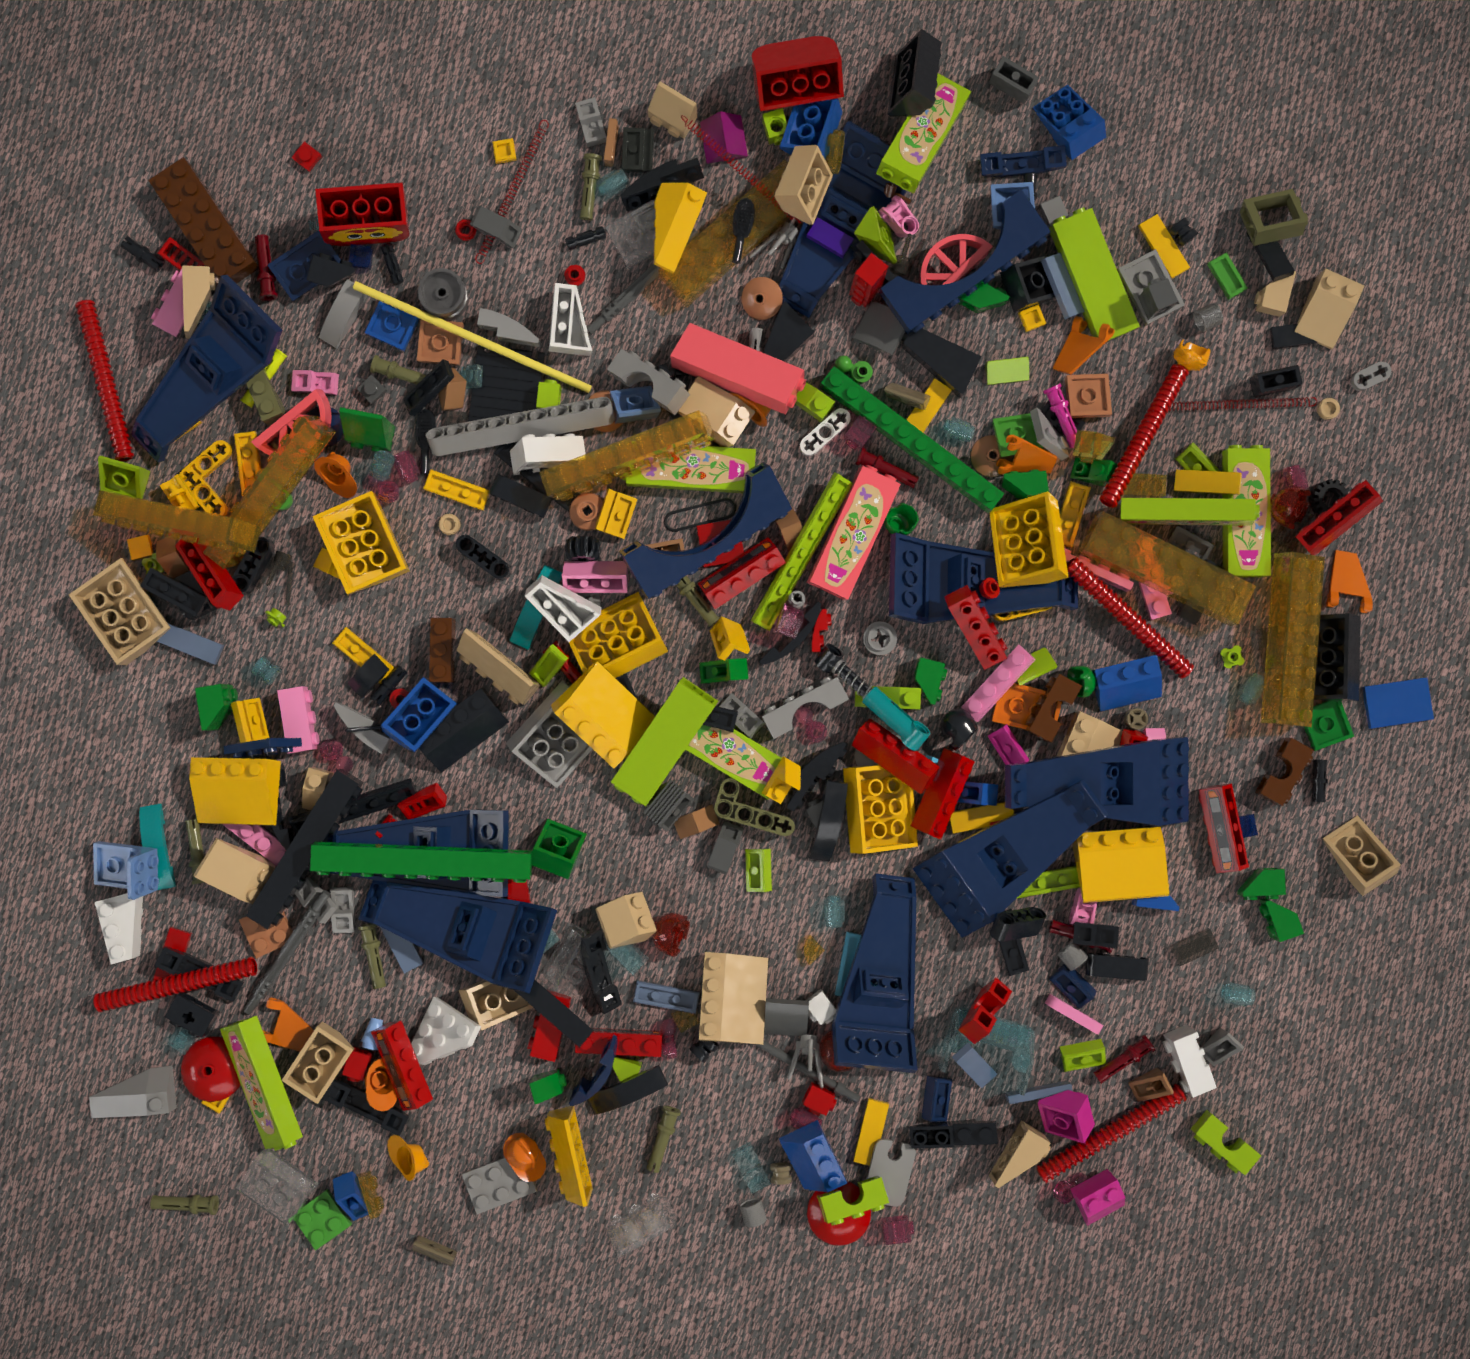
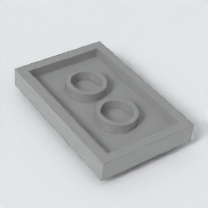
(1137, 276)
(495, 1185)

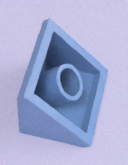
(1002, 192)
(634, 404)

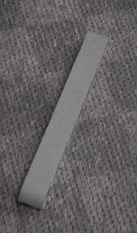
(514, 426)

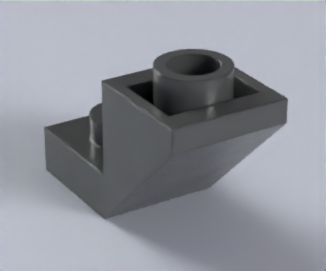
(496, 226)
(725, 847)

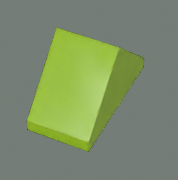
(626, 1068)

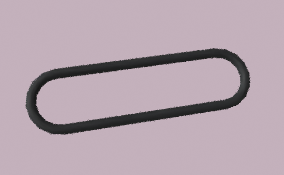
(698, 506)

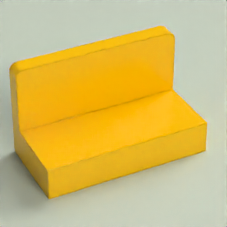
(728, 636)

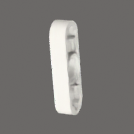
(809, 438)

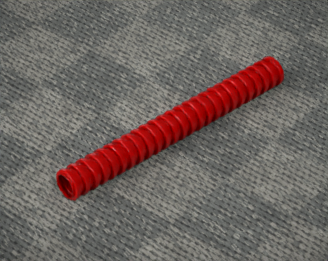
(104, 380)
(1144, 436)
(1129, 618)
(175, 984)
(1110, 1134)

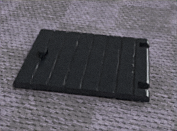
(506, 385)

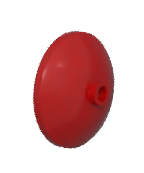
(214, 1054)
(842, 1233)

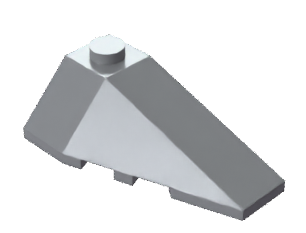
(141, 1095)

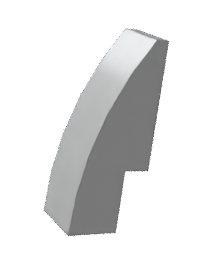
(342, 314)
(506, 328)
(372, 738)

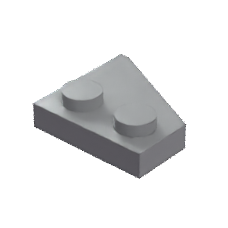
(1048, 435)

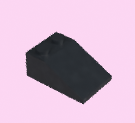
(1027, 284)

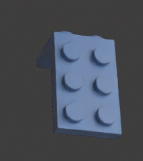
(126, 868)

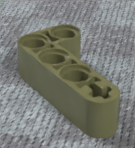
(755, 812)

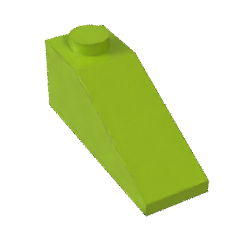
(814, 402)
(903, 696)

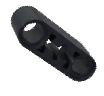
(520, 495)
(476, 559)
(260, 565)
(1017, 924)
(1117, 966)

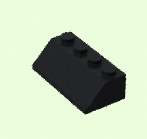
(915, 76)
(1338, 658)
(463, 730)

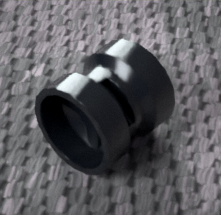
(1183, 232)
(703, 1049)

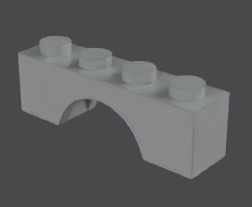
(666, 392)
(828, 694)

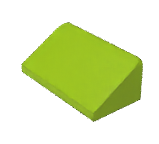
(1007, 370)
(1194, 459)
(1043, 664)
(758, 870)
(1083, 1055)

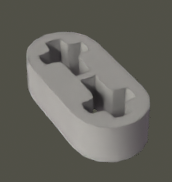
(1369, 372)

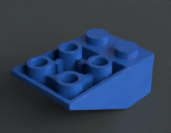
(1071, 121)

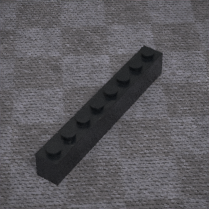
(295, 863)

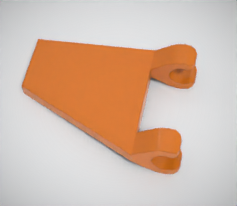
(1080, 346)
(1027, 457)
(1348, 579)
(290, 1028)

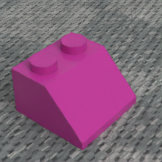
(1067, 1115)
(1098, 1196)

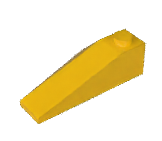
(675, 216)

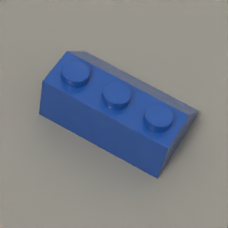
(812, 125)
(1128, 683)
(418, 715)
(813, 1158)

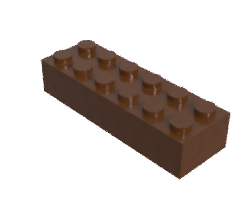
(203, 221)

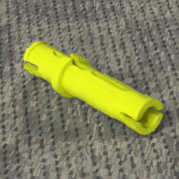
(271, 369)

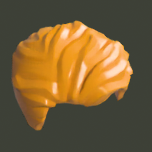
(1191, 356)

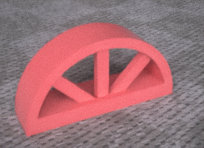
(965, 267)
(281, 426)

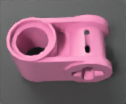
(896, 214)
(1082, 909)

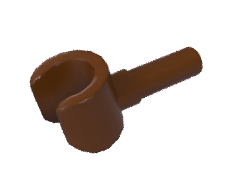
(890, 191)

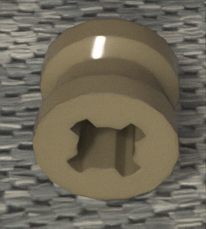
(1139, 716)
(781, 1173)

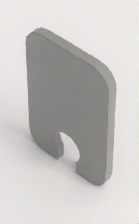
(893, 1172)

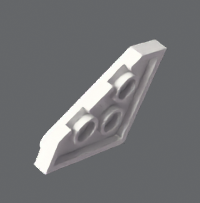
(443, 1032)

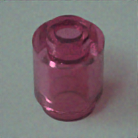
(406, 467)
(1296, 476)
(802, 1117)

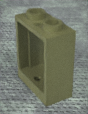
(1263, 234)

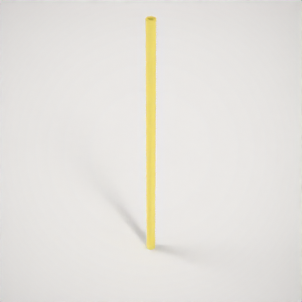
(472, 337)

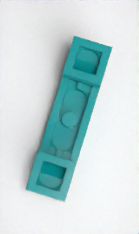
(530, 617)
(153, 836)

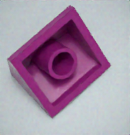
(728, 132)

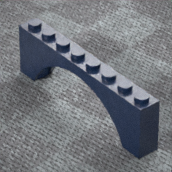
(918, 303)
(760, 505)

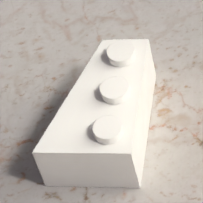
(568, 326)
(545, 451)
(562, 607)
(121, 926)
(1189, 1061)

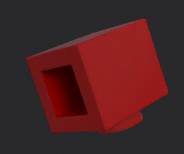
(357, 1064)
(819, 1099)

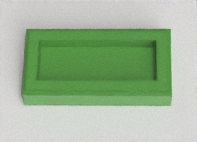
(1227, 276)

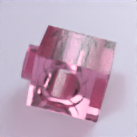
(859, 433)
(789, 621)
(897, 1229)

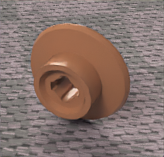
(579, 504)

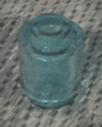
(612, 183)
(958, 429)
(1251, 689)
(834, 911)
(1238, 994)

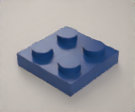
(391, 326)

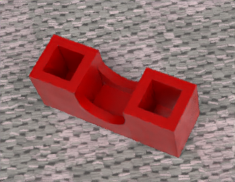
(981, 1017)

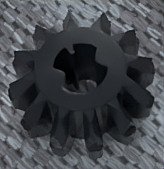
(582, 548)

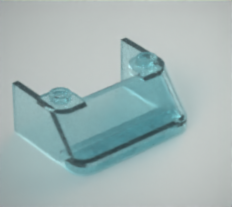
(1004, 1035)

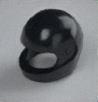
(959, 726)

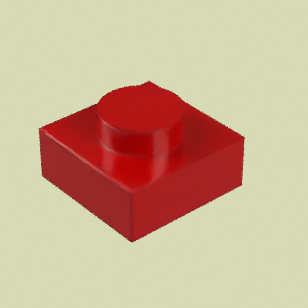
(306, 156)

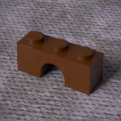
(441, 650)
(1041, 722)
(1296, 758)

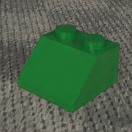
(215, 705)
(557, 848)

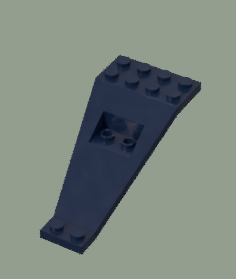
(853, 191)
(219, 358)
(929, 570)
(1131, 781)
(456, 829)
(975, 879)
(479, 933)
(877, 1022)

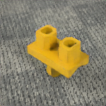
(178, 493)

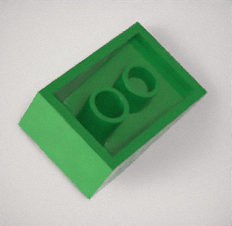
(366, 430)

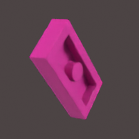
(1007, 746)

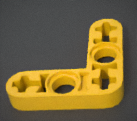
(200, 475)

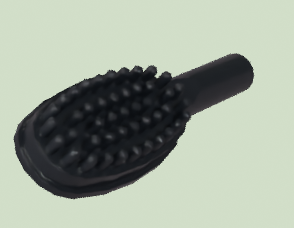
(742, 226)
(424, 422)

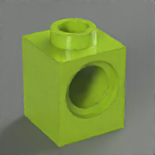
(771, 119)
(548, 394)

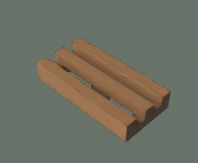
(611, 142)

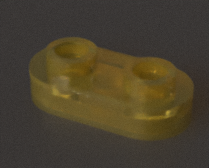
(836, 144)

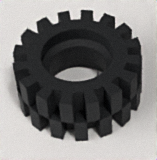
(1321, 489)

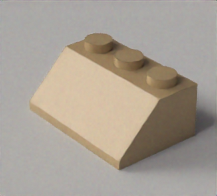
(804, 183)
(318, 1062)

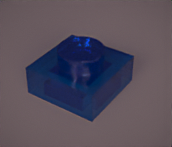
(361, 256)
(1248, 825)

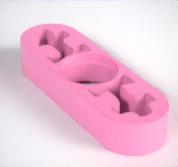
(1074, 1014)

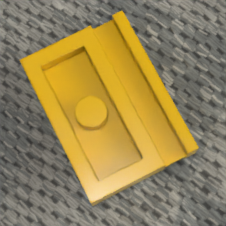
(615, 514)
(250, 720)

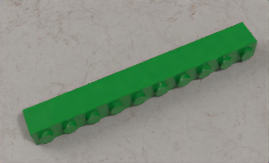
(912, 440)
(421, 860)

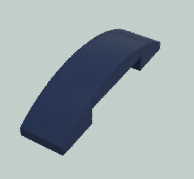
(1025, 162)
(586, 1089)

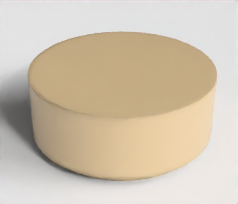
(1328, 408)
(449, 524)

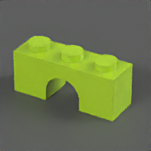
(1239, 1155)
(871, 1196)

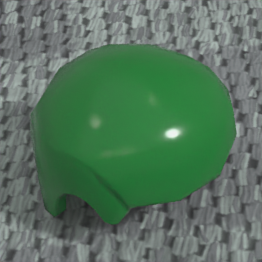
(901, 519)
(1085, 677)

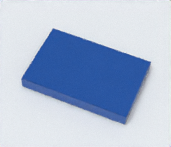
(1398, 703)

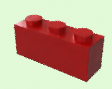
(547, 1036)

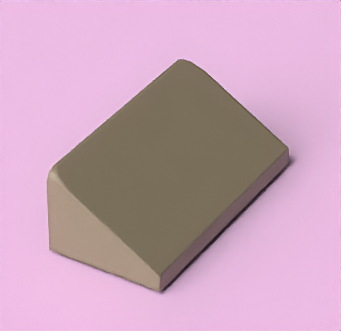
(907, 396)
(434, 1250)

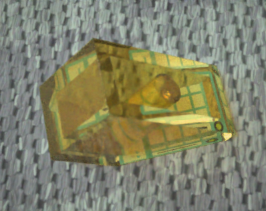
(1091, 445)

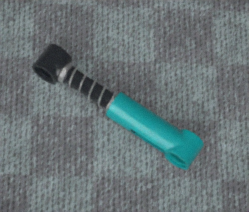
(912, 732)

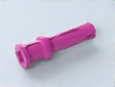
(1059, 406)

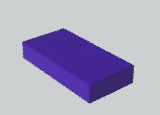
(830, 237)

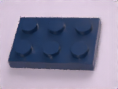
(294, 265)
(268, 746)

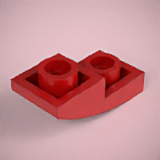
(821, 624)

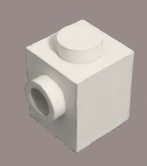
(821, 1008)

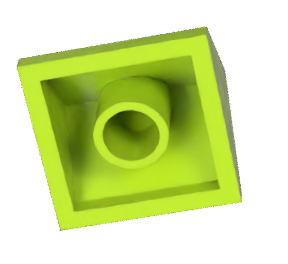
(877, 236)
(122, 477)

